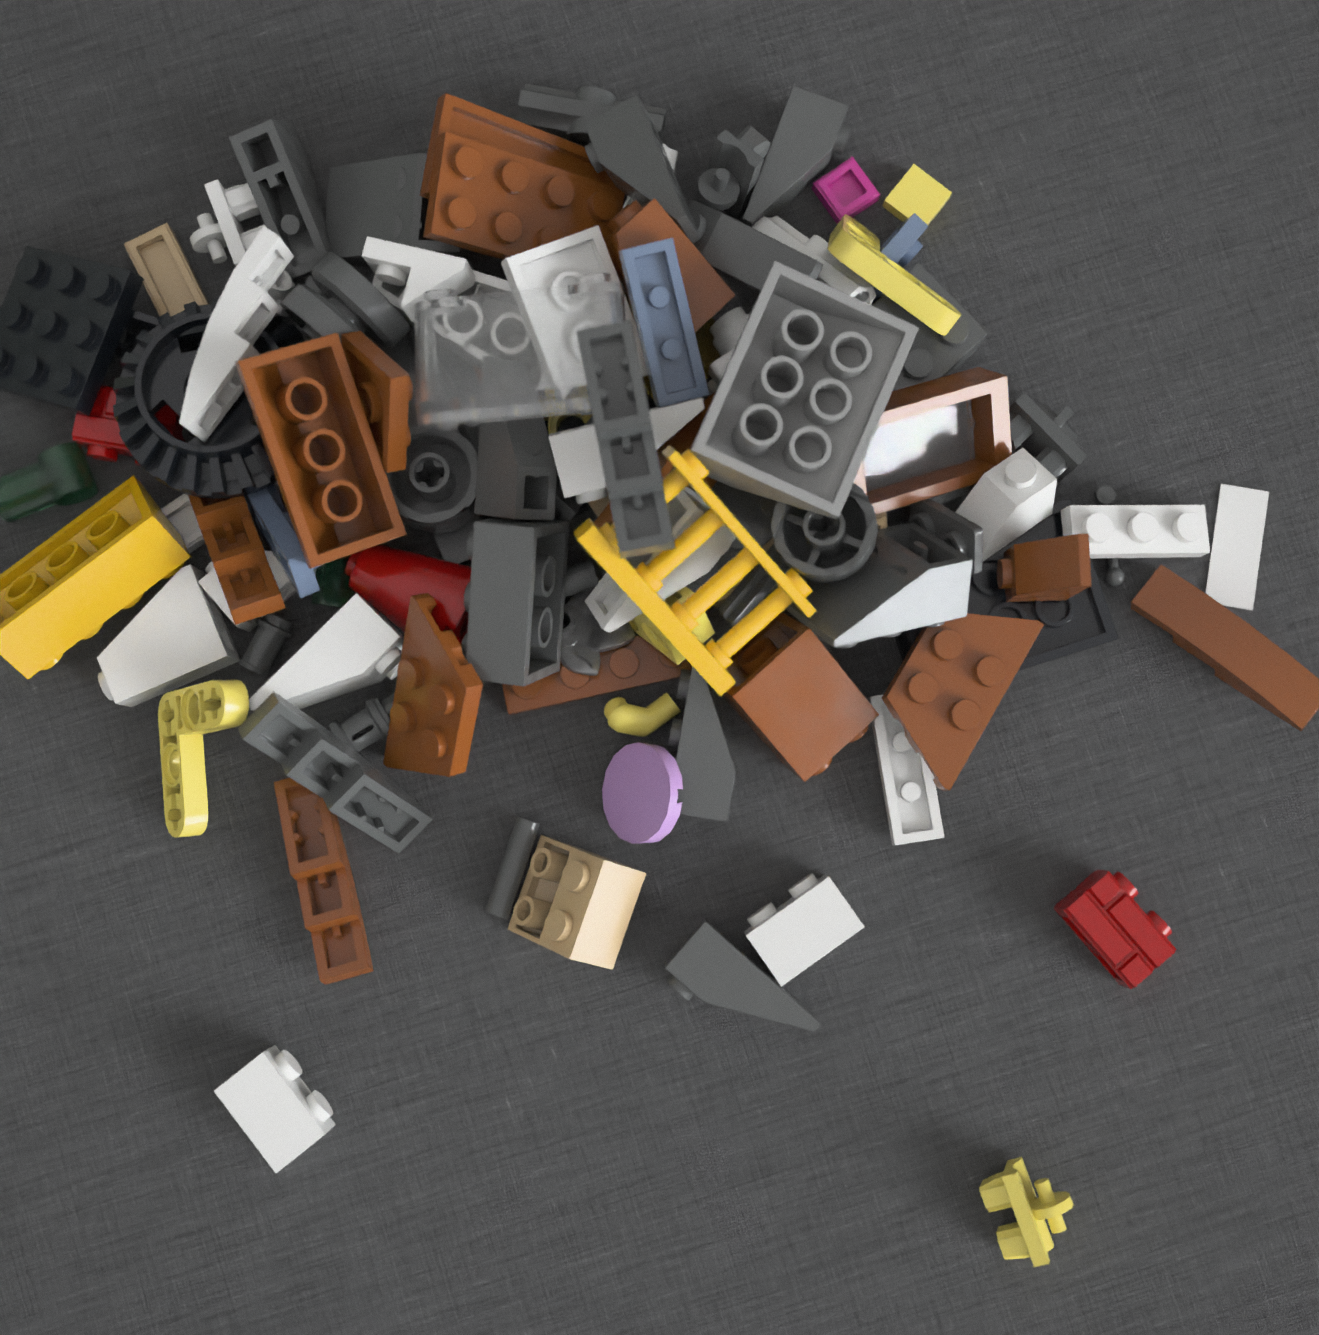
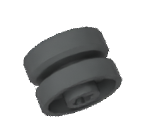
(350, 306)

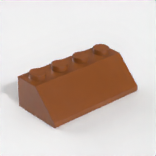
(321, 449)

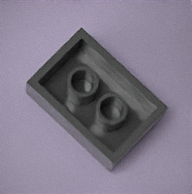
(516, 599)

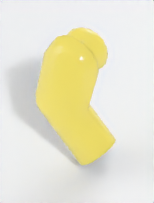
(639, 720)

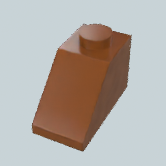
(1045, 569)

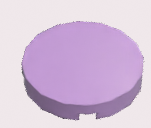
(642, 793)

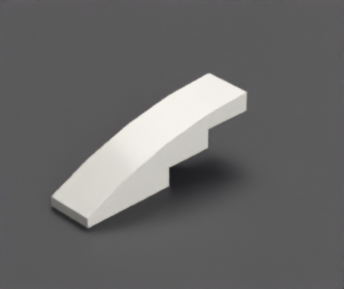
(230, 333)

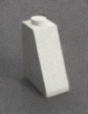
(167, 643)

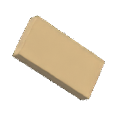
(165, 270)

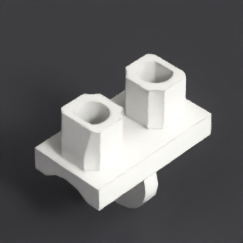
(230, 208)

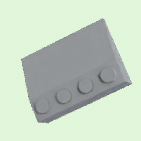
(802, 393)

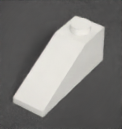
(579, 457)
(615, 608)

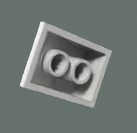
(342, 657)

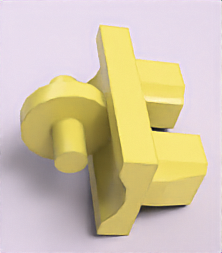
(1030, 1233)

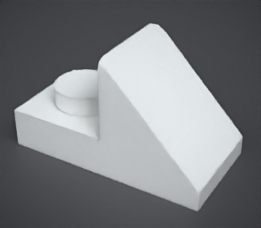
(419, 267)

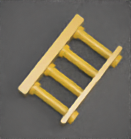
(680, 619)

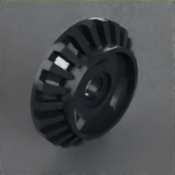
(157, 374)

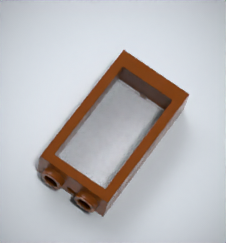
(937, 438)

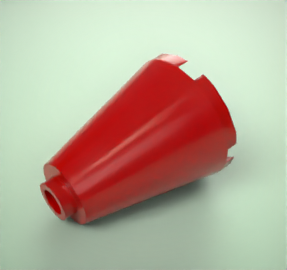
(392, 575)

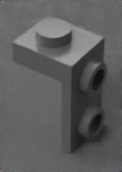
(939, 518)

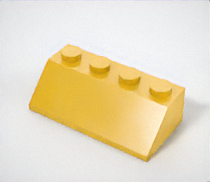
(85, 576)

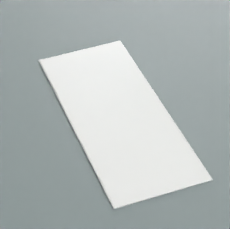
(1237, 546)

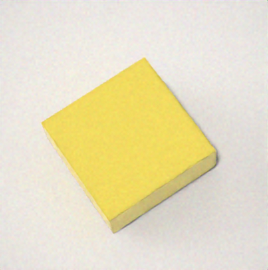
(917, 194)

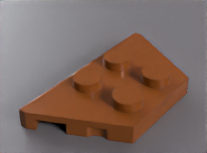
(955, 685)
(432, 699)

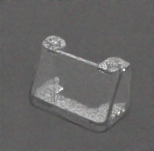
(507, 352)

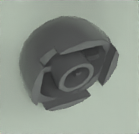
(822, 546)

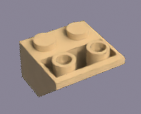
(576, 902)

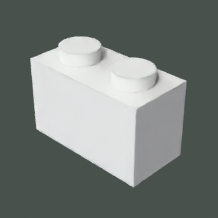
(802, 927)
(276, 1107)

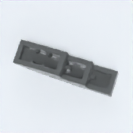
(625, 439)
(335, 772)

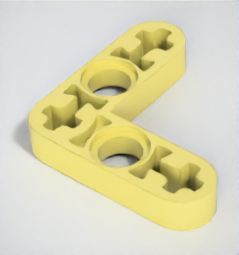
(861, 253)
(182, 722)

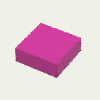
(845, 190)

